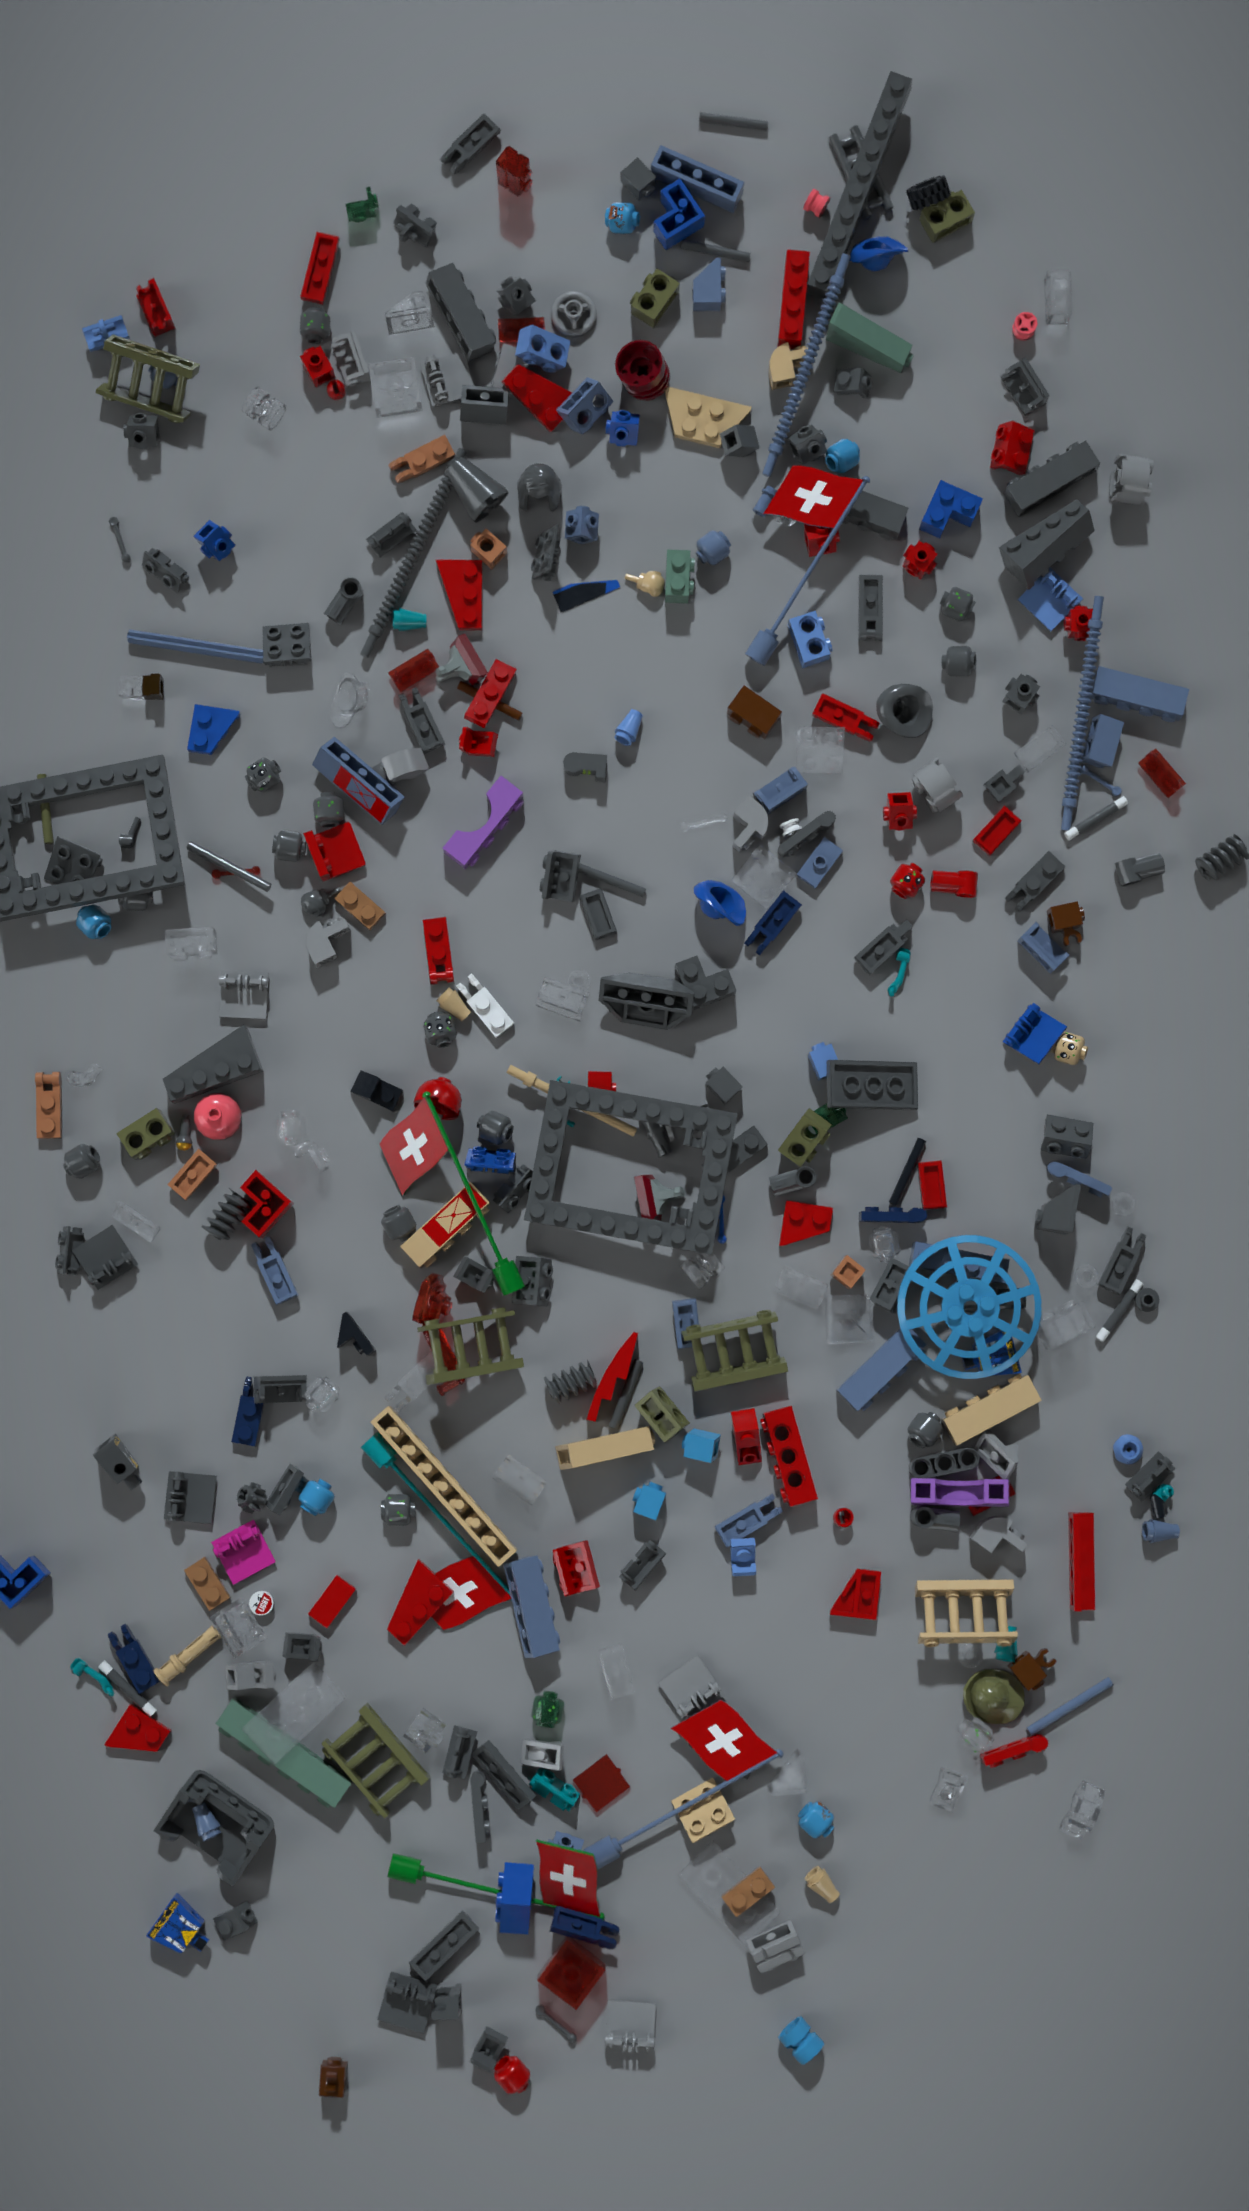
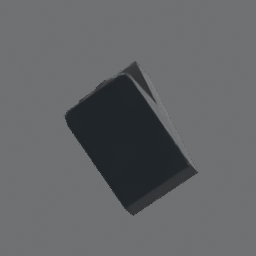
(376, 1090)
(350, 1329)

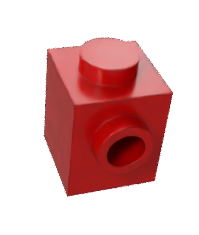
(317, 366)
(601, 1080)

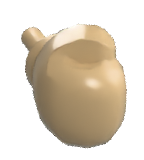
(651, 582)

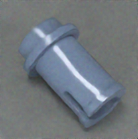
(764, 501)

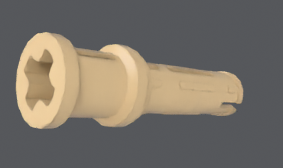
(179, 1661)

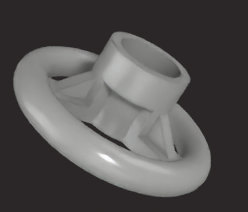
(577, 306)

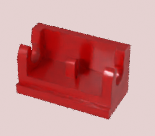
(154, 308)

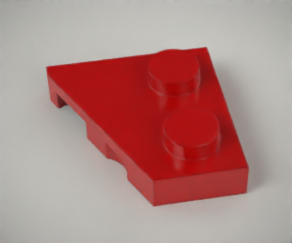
(804, 1221)
(859, 1596)
(138, 1732)

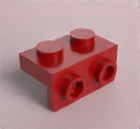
(1012, 447)
(575, 1568)

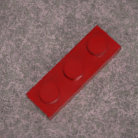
(320, 268)
(490, 693)

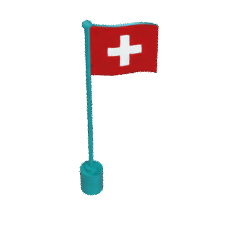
(472, 1580)

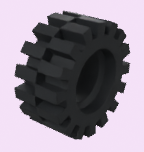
(928, 192)

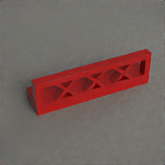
(1081, 1561)

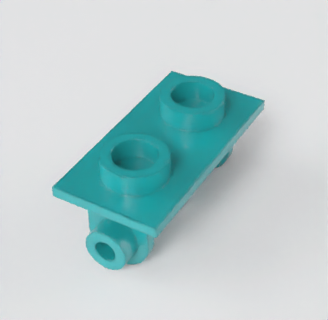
(546, 1782)

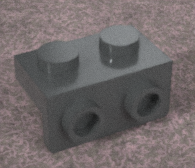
(560, 875)
(1067, 1136)

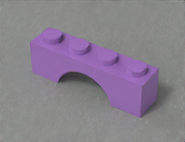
(465, 846)
(959, 1493)

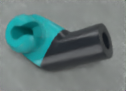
(1158, 1498)

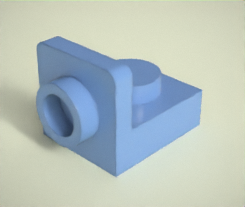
(743, 1557)

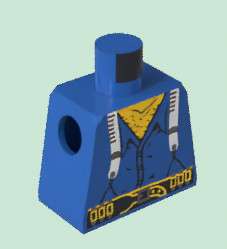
(997, 1357)
(178, 1926)

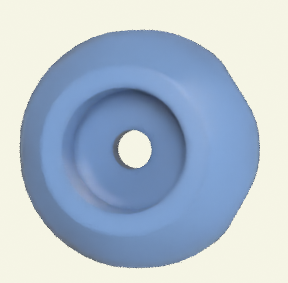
(1120, 1449)

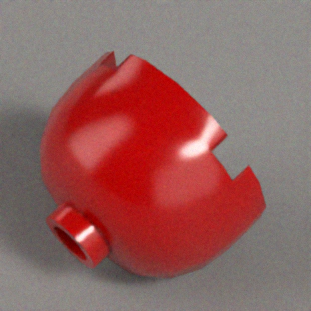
(444, 1097)

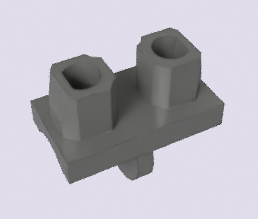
(413, 227)

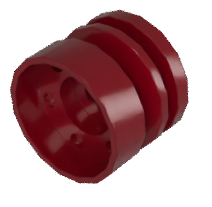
(641, 358)

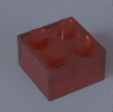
(571, 1972)

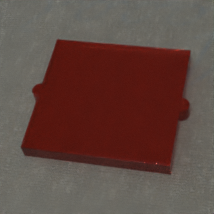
(601, 1783)

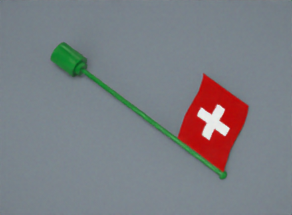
(416, 1148)
(565, 1879)

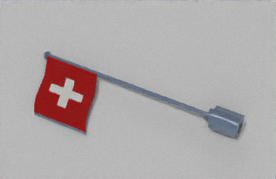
(815, 500)
(723, 1744)

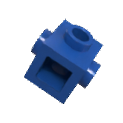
(623, 428)
(214, 541)

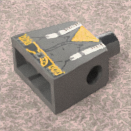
(112, 1453)

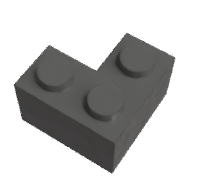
(706, 989)

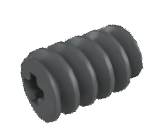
(1222, 856)
(227, 1216)
(571, 1382)

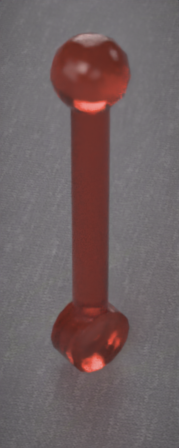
(216, 874)

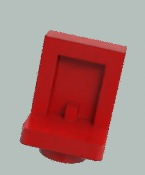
(478, 742)

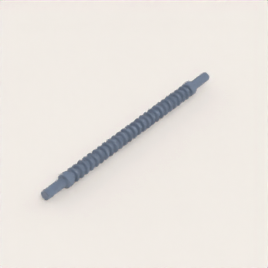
(776, 447)
(1095, 625)

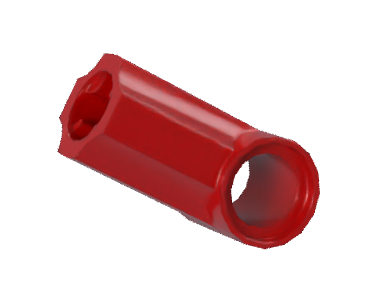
(961, 883)

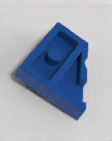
(209, 727)

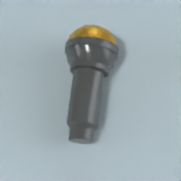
(184, 1141)

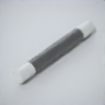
(1095, 818)
(1119, 1310)
(127, 1688)

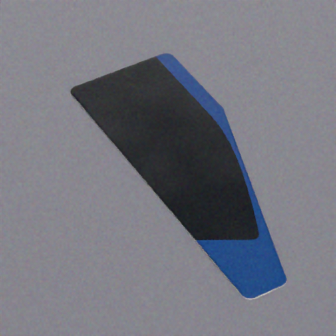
(579, 593)

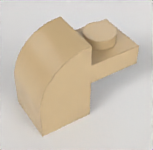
(782, 365)

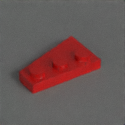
(537, 395)
(464, 590)
(419, 1601)

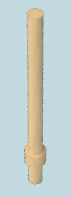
(529, 1079)

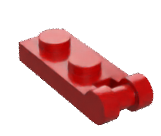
(438, 949)

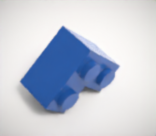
(682, 215)
(949, 503)
(19, 1583)
(514, 1902)

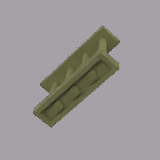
(162, 363)
(463, 1369)
(727, 1374)
(399, 1755)

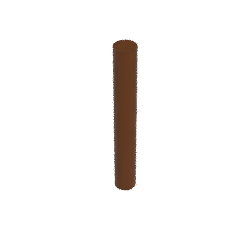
(502, 707)

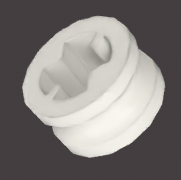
(790, 827)

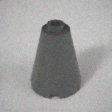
(475, 488)

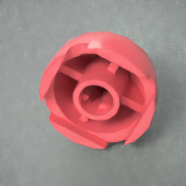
(217, 1116)

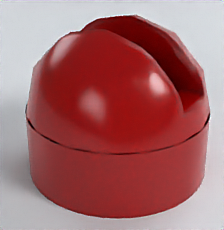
(341, 388)
(847, 1517)

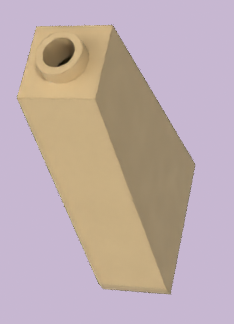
(605, 1448)

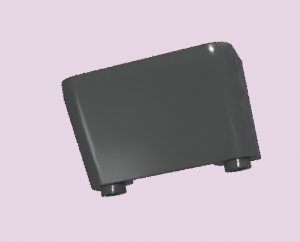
(241, 1822)

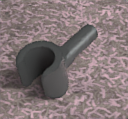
(127, 841)

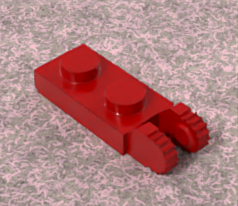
(842, 715)
(1014, 1749)

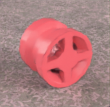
(816, 203)
(1024, 320)

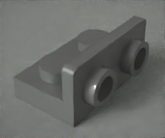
(536, 1277)

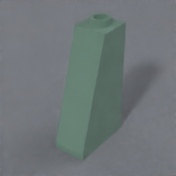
(868, 339)

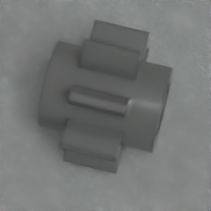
(251, 1497)

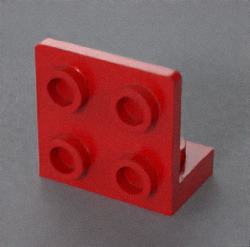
(335, 851)

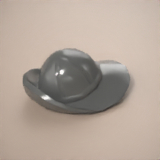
(913, 709)

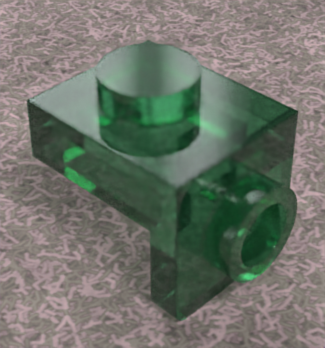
(361, 210)
(832, 1115)

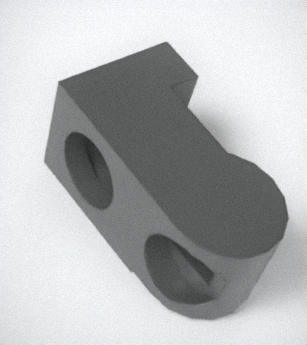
(586, 763)

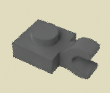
(1002, 784)

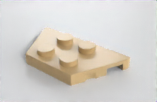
(702, 417)

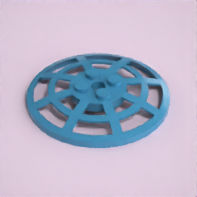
(953, 1306)

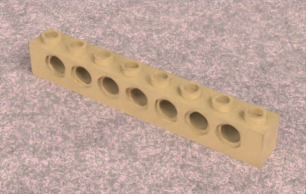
(444, 1486)

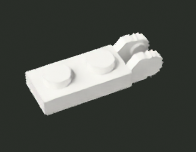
(486, 1008)

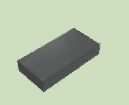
(598, 914)

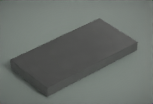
(872, 1085)

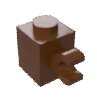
(1065, 919)
(1029, 1669)
(333, 2077)

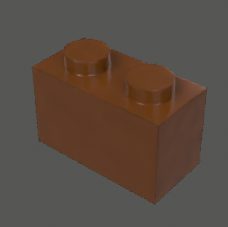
(753, 713)

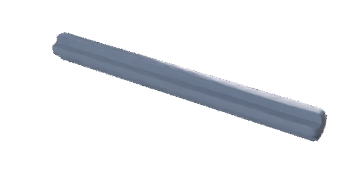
(195, 646)

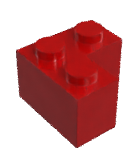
(270, 1204)

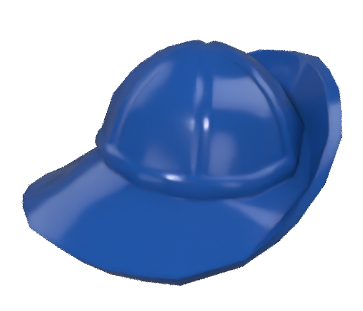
(876, 252)
(720, 901)

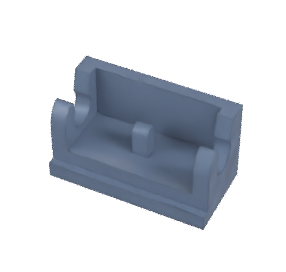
(1102, 741)
(781, 790)
(1043, 947)

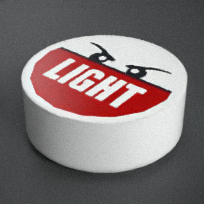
(261, 1603)

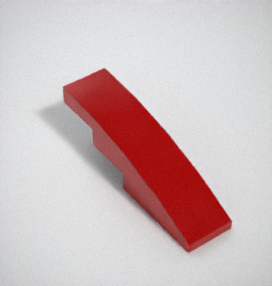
(617, 1369)

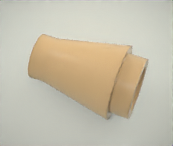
(453, 1004)
(820, 1882)

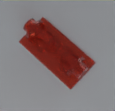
(510, 327)
(414, 670)
(1161, 773)

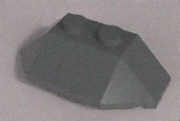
(646, 999)

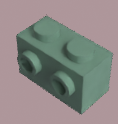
(677, 576)

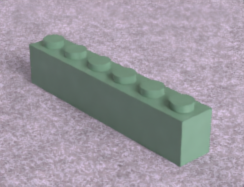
(300, 1763)

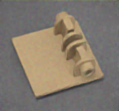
(706, 1814)

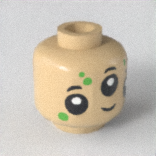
(1070, 1048)

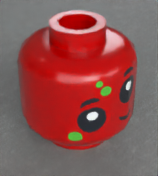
(907, 880)

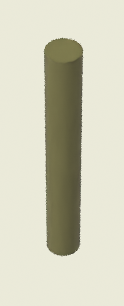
(46, 819)

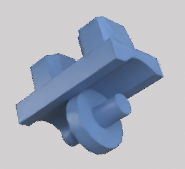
(99, 332)

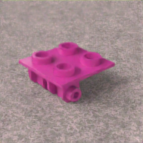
(243, 1552)

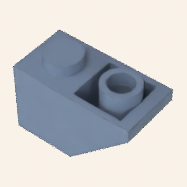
(707, 288)

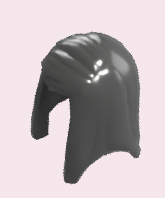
(539, 481)

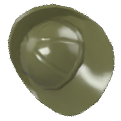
(994, 1696)

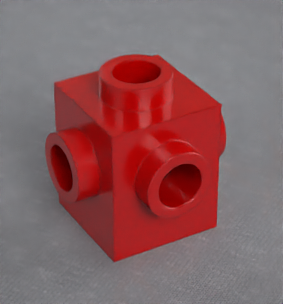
(816, 537)
(916, 566)
(1077, 623)
(900, 811)

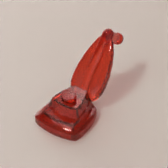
(435, 1304)

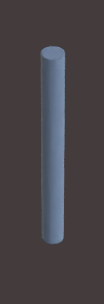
(1070, 1706)

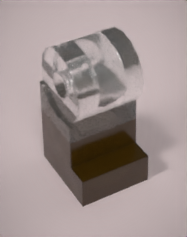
(141, 687)

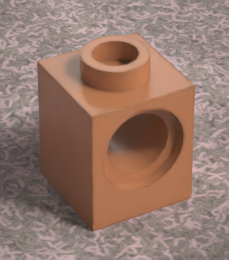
(491, 557)
(848, 1272)

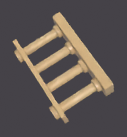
(976, 1589)

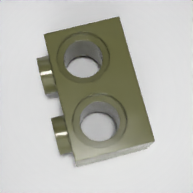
(950, 220)
(658, 299)
(143, 1128)
(803, 1136)
(662, 1414)

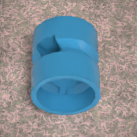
(801, 2040)

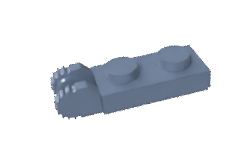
(1075, 1177)
(275, 1273)
(746, 1521)

